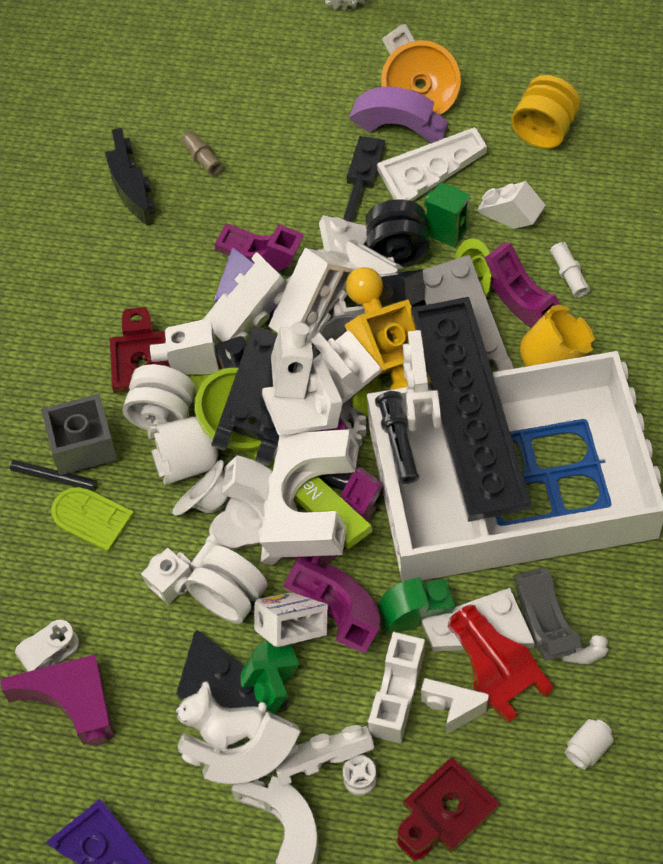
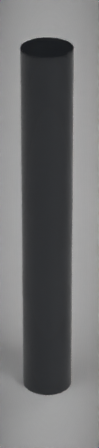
(52, 475)

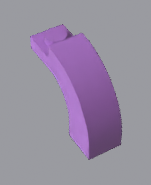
(400, 107)

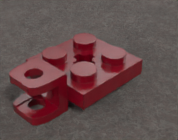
(133, 344)
(435, 824)

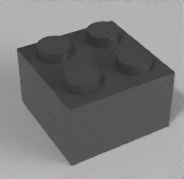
(78, 434)

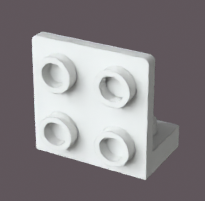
(315, 412)

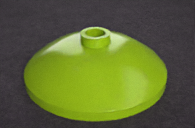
(210, 405)

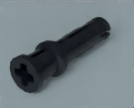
(395, 424)

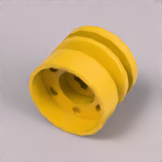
(545, 111)

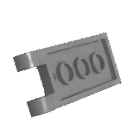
(459, 280)

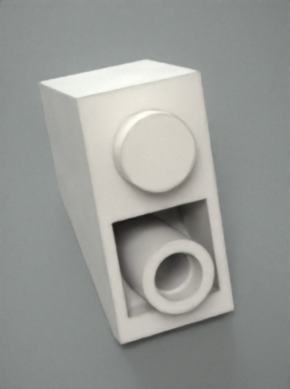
(512, 205)

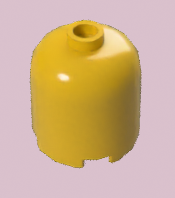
(556, 338)

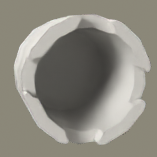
(182, 449)

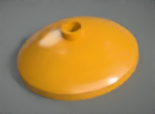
(427, 63)

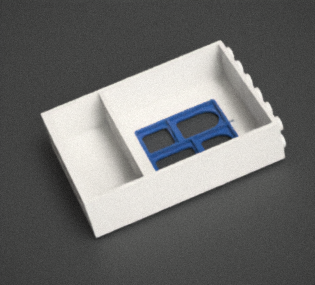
(540, 400)

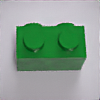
(447, 214)

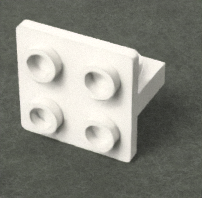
(347, 363)

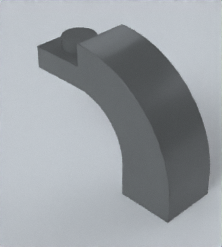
(544, 616)

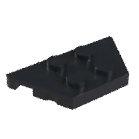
(213, 665)

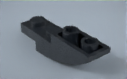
(129, 179)

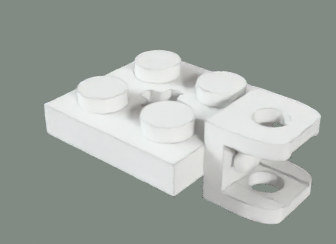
(418, 398)

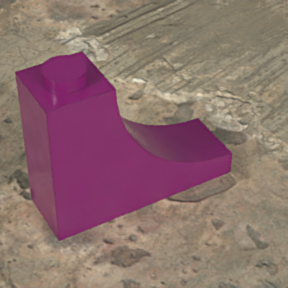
(72, 688)

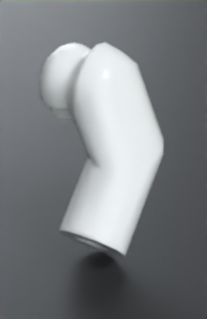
(591, 653)

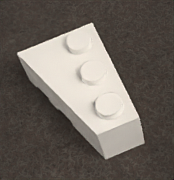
(312, 290)
(249, 302)

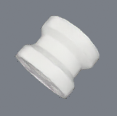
(359, 768)

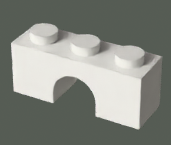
(398, 687)

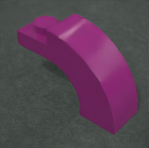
(275, 249)
(516, 288)

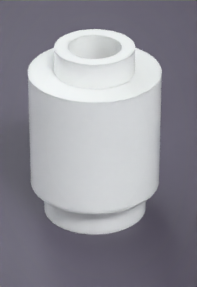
(589, 743)

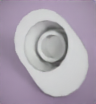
(205, 494)

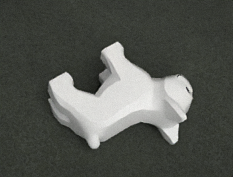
(218, 724)

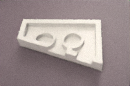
(321, 748)

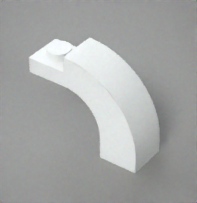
(250, 483)
(248, 762)
(288, 805)

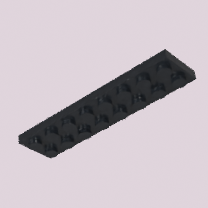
(470, 410)

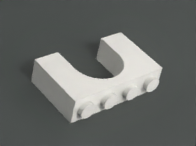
(296, 461)

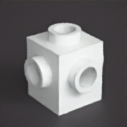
(167, 575)

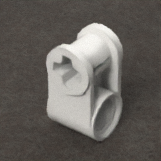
(45, 647)

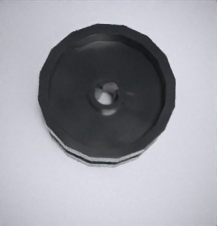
(398, 231)

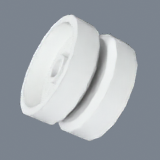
(158, 396)
(226, 584)

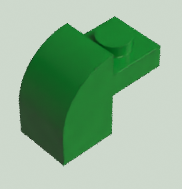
(411, 600)
(267, 672)

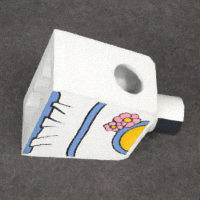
(280, 622)

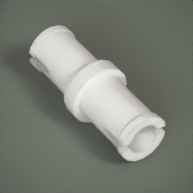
(570, 269)

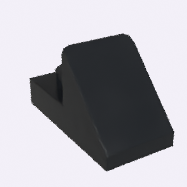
(402, 286)

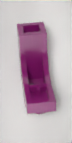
(361, 495)
(346, 601)

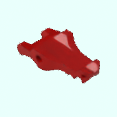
(497, 663)

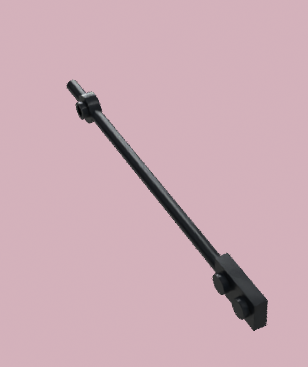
(362, 172)

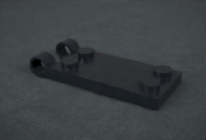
(246, 398)

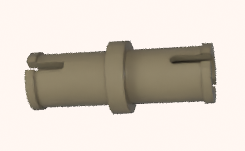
(201, 153)

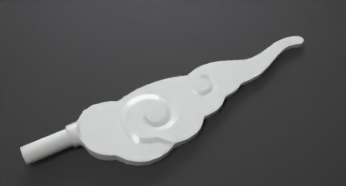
(231, 529)

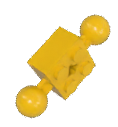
(379, 329)

